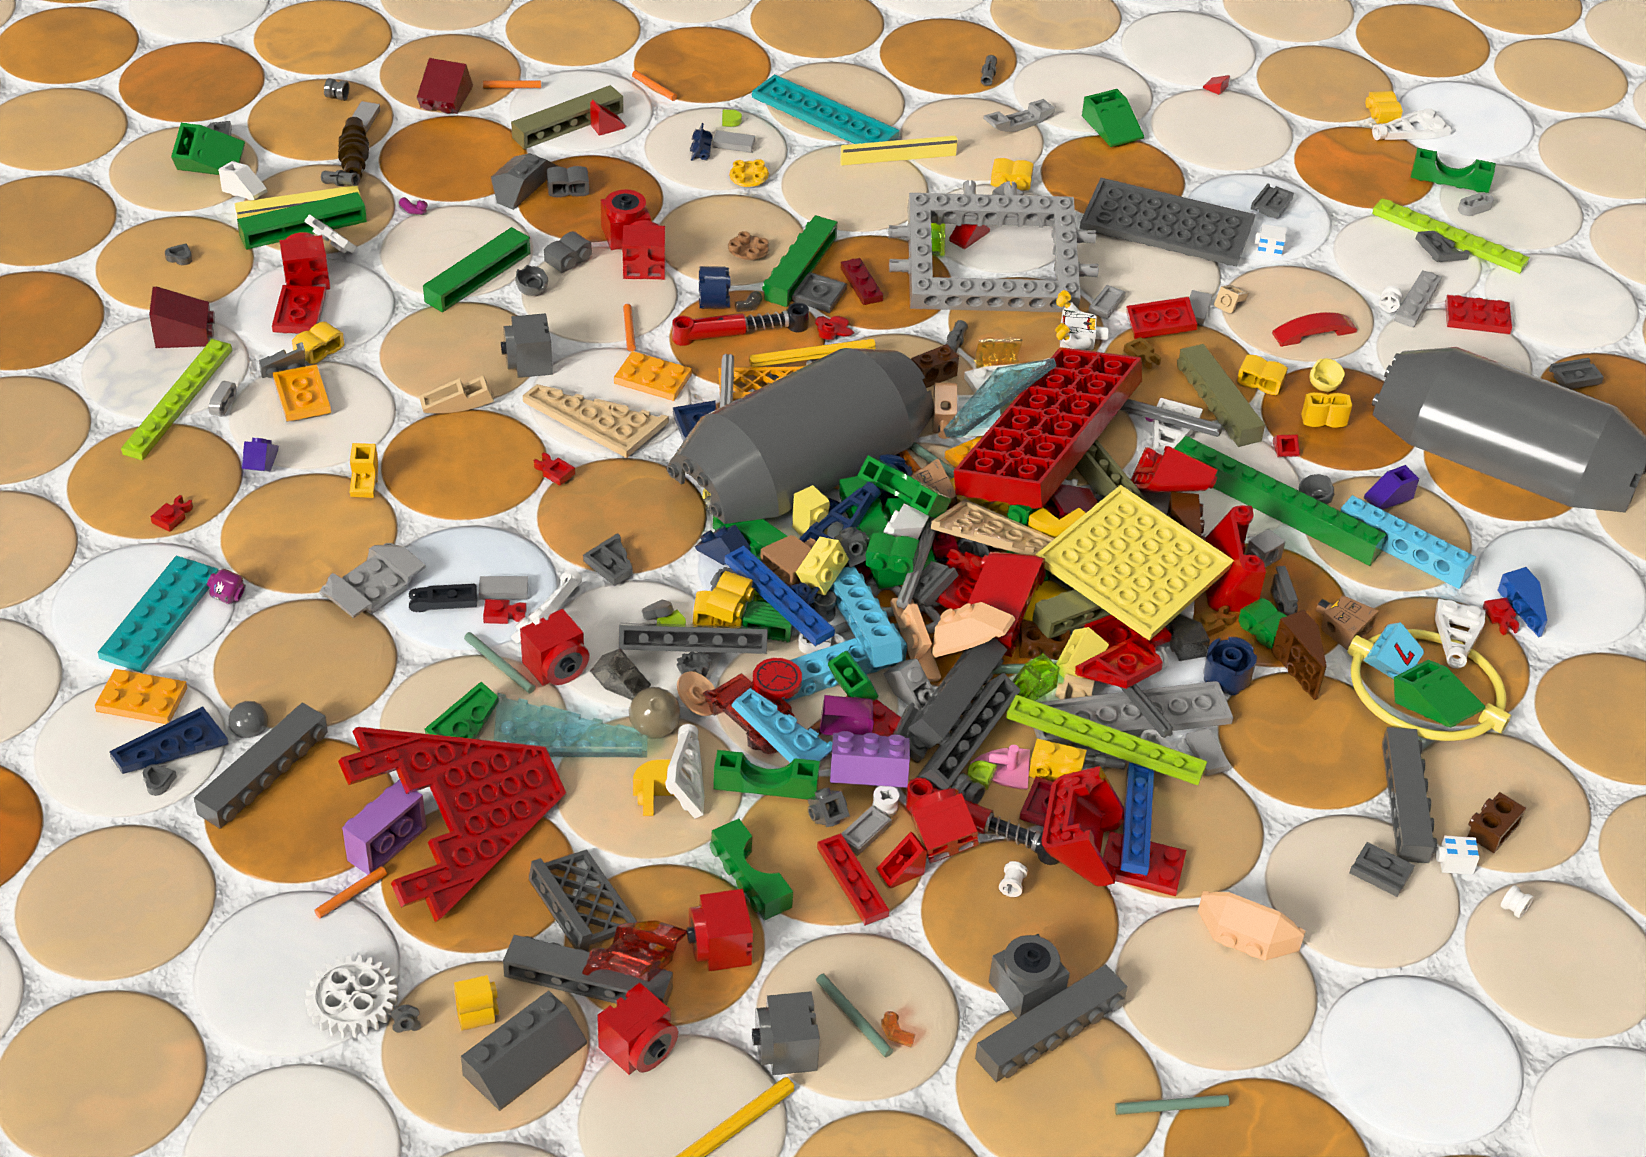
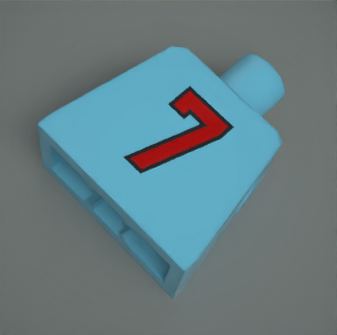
(1394, 651)

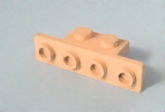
(916, 637)

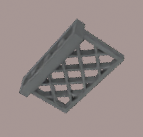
(561, 904)

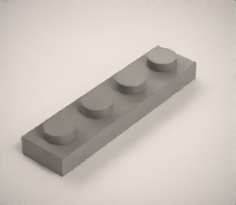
(1417, 298)

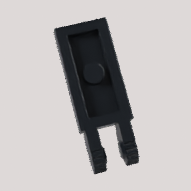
(443, 597)

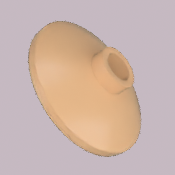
(691, 689)

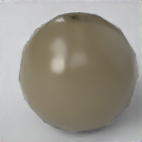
(654, 712)

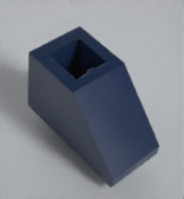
(721, 543)

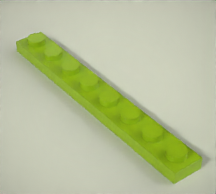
(1464, 241)
(176, 399)
(1107, 740)

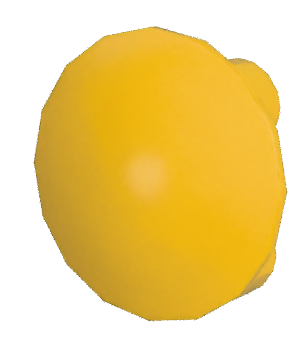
(749, 173)

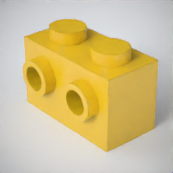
(1055, 759)

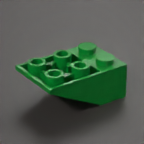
(1112, 117)
(204, 149)
(1436, 694)

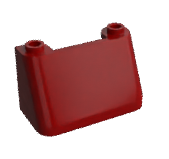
(1172, 472)
(1246, 576)
(1009, 585)
(1077, 815)

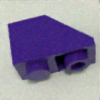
(259, 454)
(1393, 488)

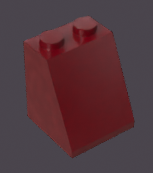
(444, 86)
(180, 320)
(1069, 498)

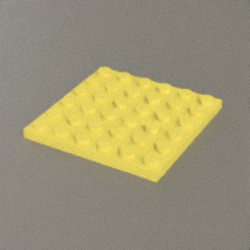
(1134, 561)

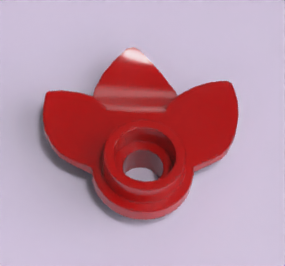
(831, 327)

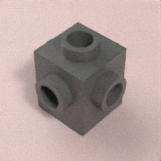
(854, 544)
(827, 807)

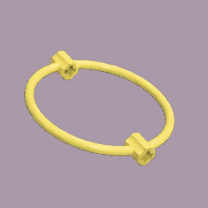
(1491, 718)

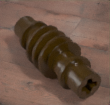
(353, 146)

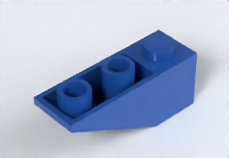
(1525, 597)

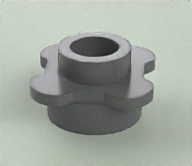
(405, 1018)

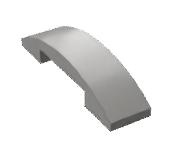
(1021, 120)

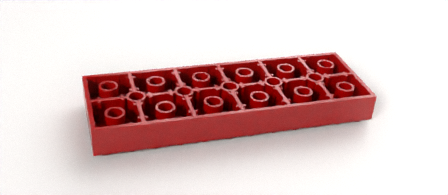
(1048, 428)

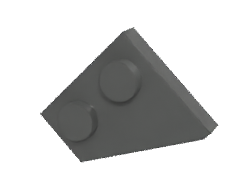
(1440, 247)

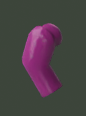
(411, 208)

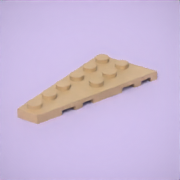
(599, 419)
(990, 528)

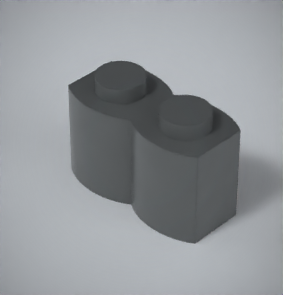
(567, 181)
(567, 251)

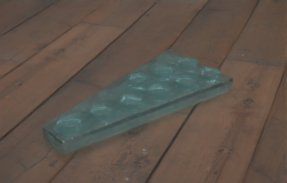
(995, 392)
(564, 731)

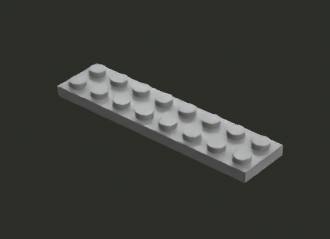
(1181, 705)

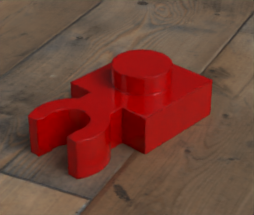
(556, 471)
(171, 515)
(968, 563)
(500, 611)
(1501, 612)

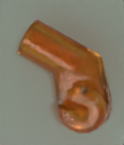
(893, 1031)

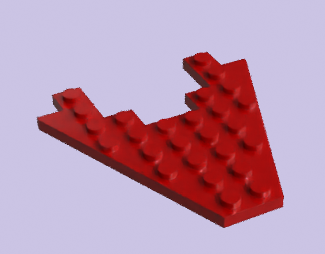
(483, 790)

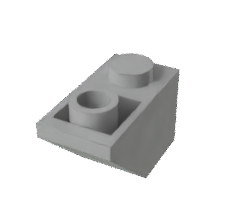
(910, 683)

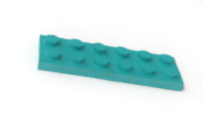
(157, 614)

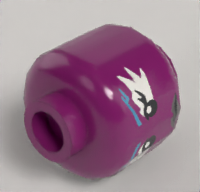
(226, 586)

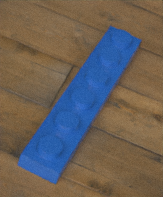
(780, 596)
(1137, 819)

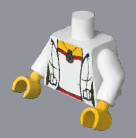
(1077, 328)

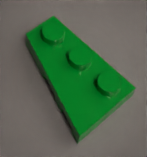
(467, 715)

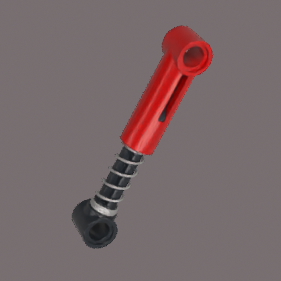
(688, 329)
(985, 820)

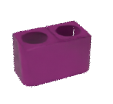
(846, 714)

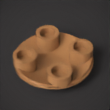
(748, 246)

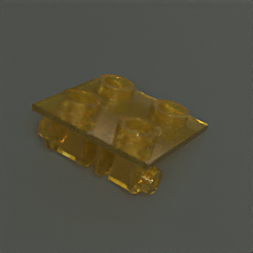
(1000, 350)

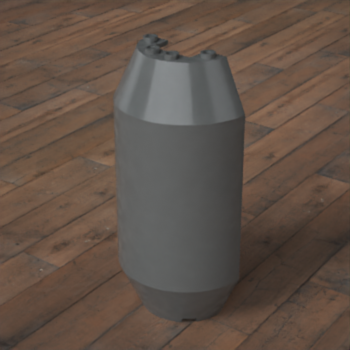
(1513, 427)
(804, 432)

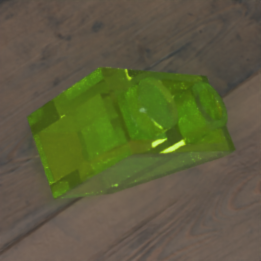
(1037, 678)

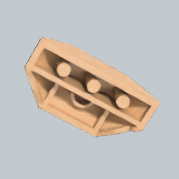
(969, 627)
(1249, 926)

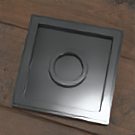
(819, 292)

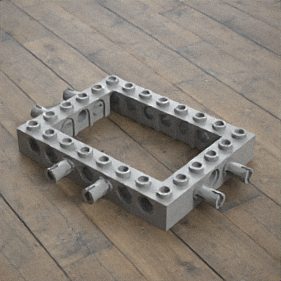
(999, 210)

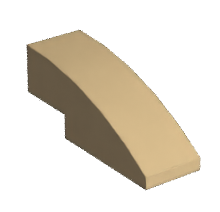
(457, 396)

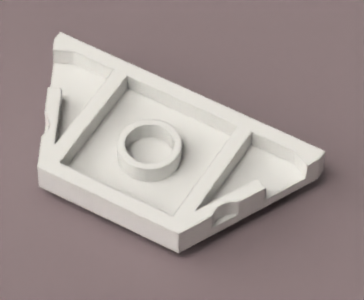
(327, 233)

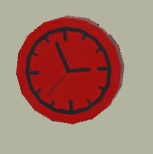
(777, 678)

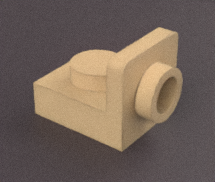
(1228, 298)
(1074, 687)

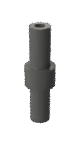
(1103, 761)

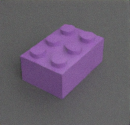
(870, 759)
(384, 828)

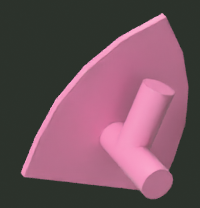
(1011, 766)

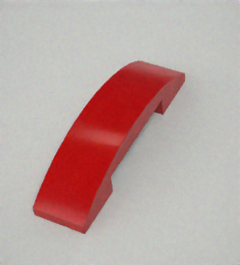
(1292, 331)

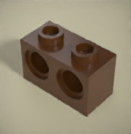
(937, 365)
(1034, 642)
(1496, 821)

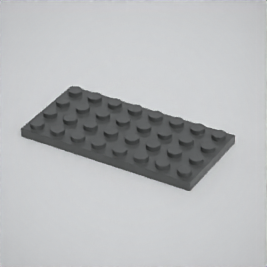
(1168, 221)

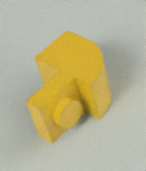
(364, 470)
(650, 782)

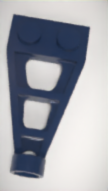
(860, 498)

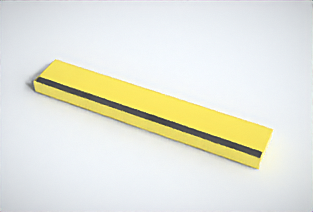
(898, 150)
(264, 205)

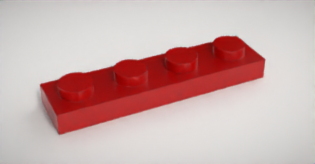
(853, 879)

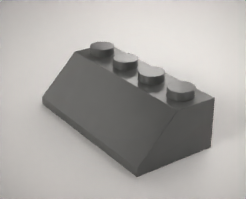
(522, 1050)

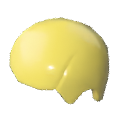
(1326, 375)

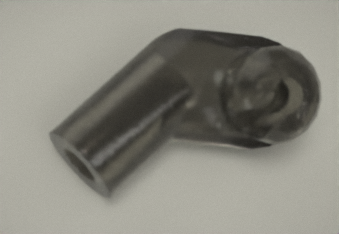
(751, 302)

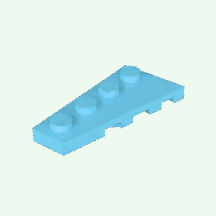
(780, 729)

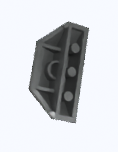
(519, 179)

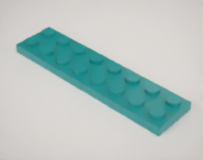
(823, 112)

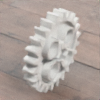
(351, 996)

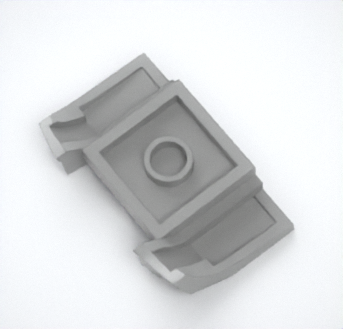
(374, 581)

